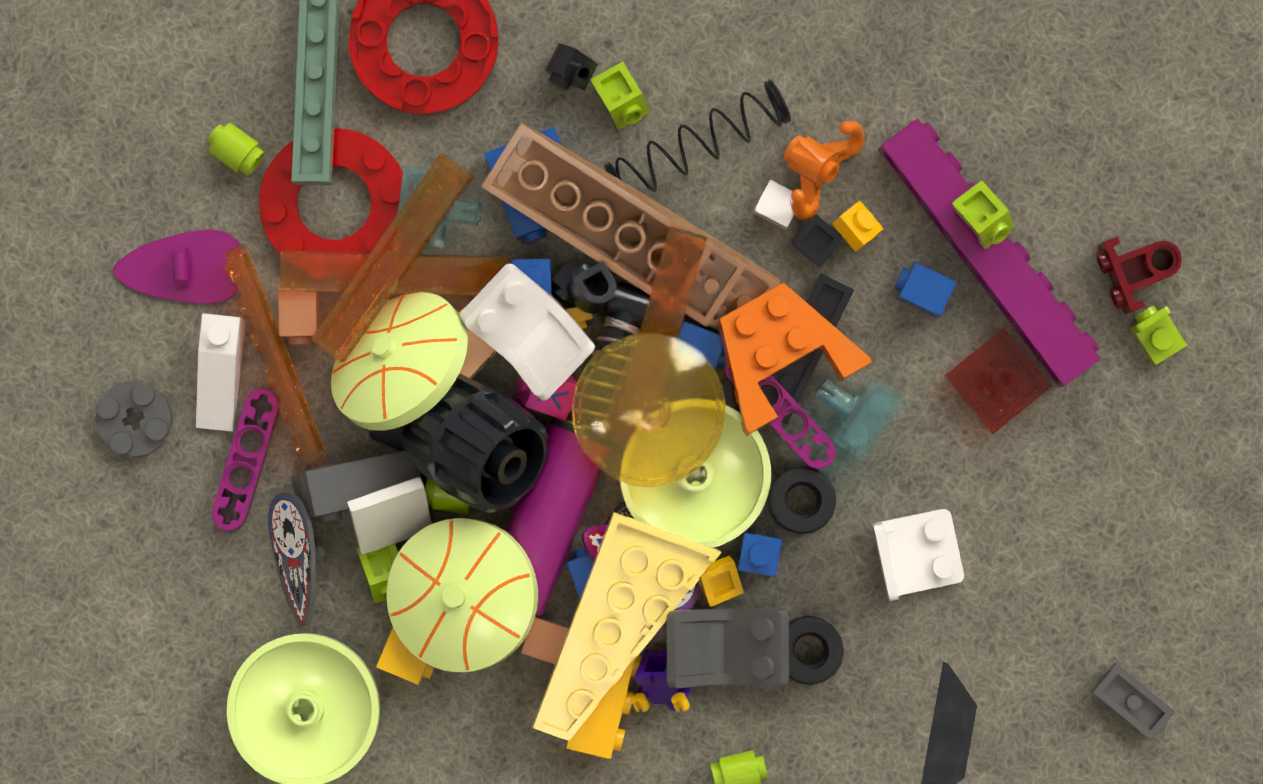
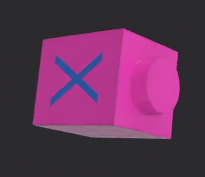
(557, 405)

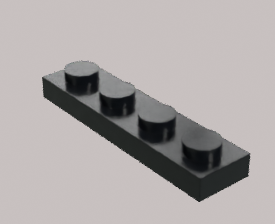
(829, 300)

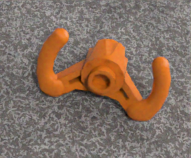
(819, 164)

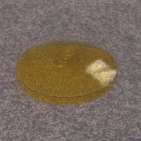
(648, 409)

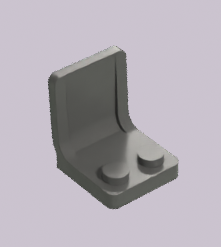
(727, 647)

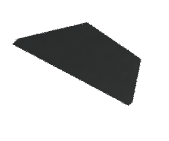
(950, 731)

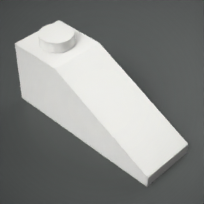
(219, 371)

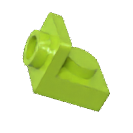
(620, 95)
(984, 214)
(1157, 334)
(377, 569)

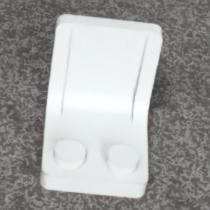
(528, 330)
(918, 552)

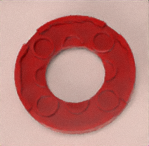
(423, 94)
(352, 151)

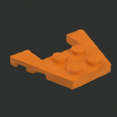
(773, 335)

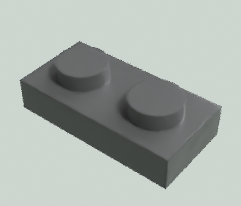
(1133, 701)

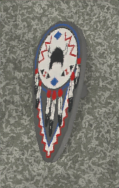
(294, 553)

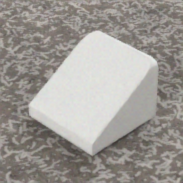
(775, 205)

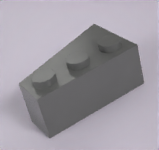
(330, 488)

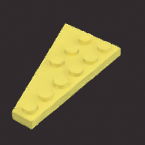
(625, 602)

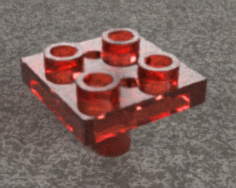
(1025, 383)

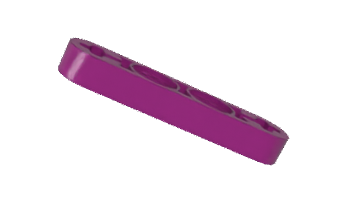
(787, 405)
(240, 458)

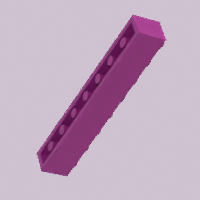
(1002, 267)

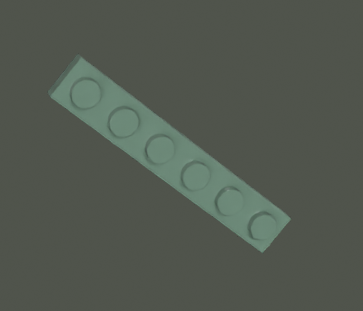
(315, 92)

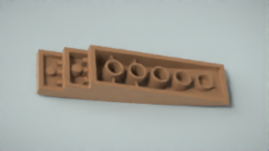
(617, 223)

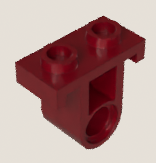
(1135, 270)

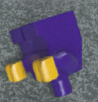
(653, 684)

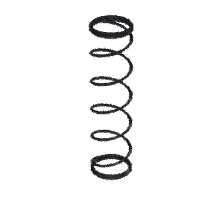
(777, 101)

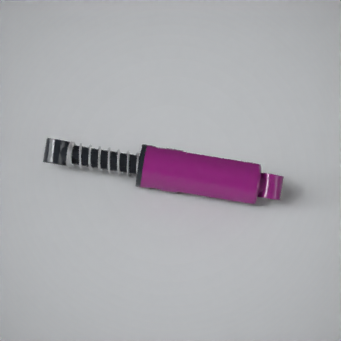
(552, 512)

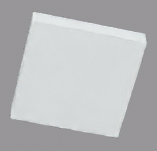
(389, 515)

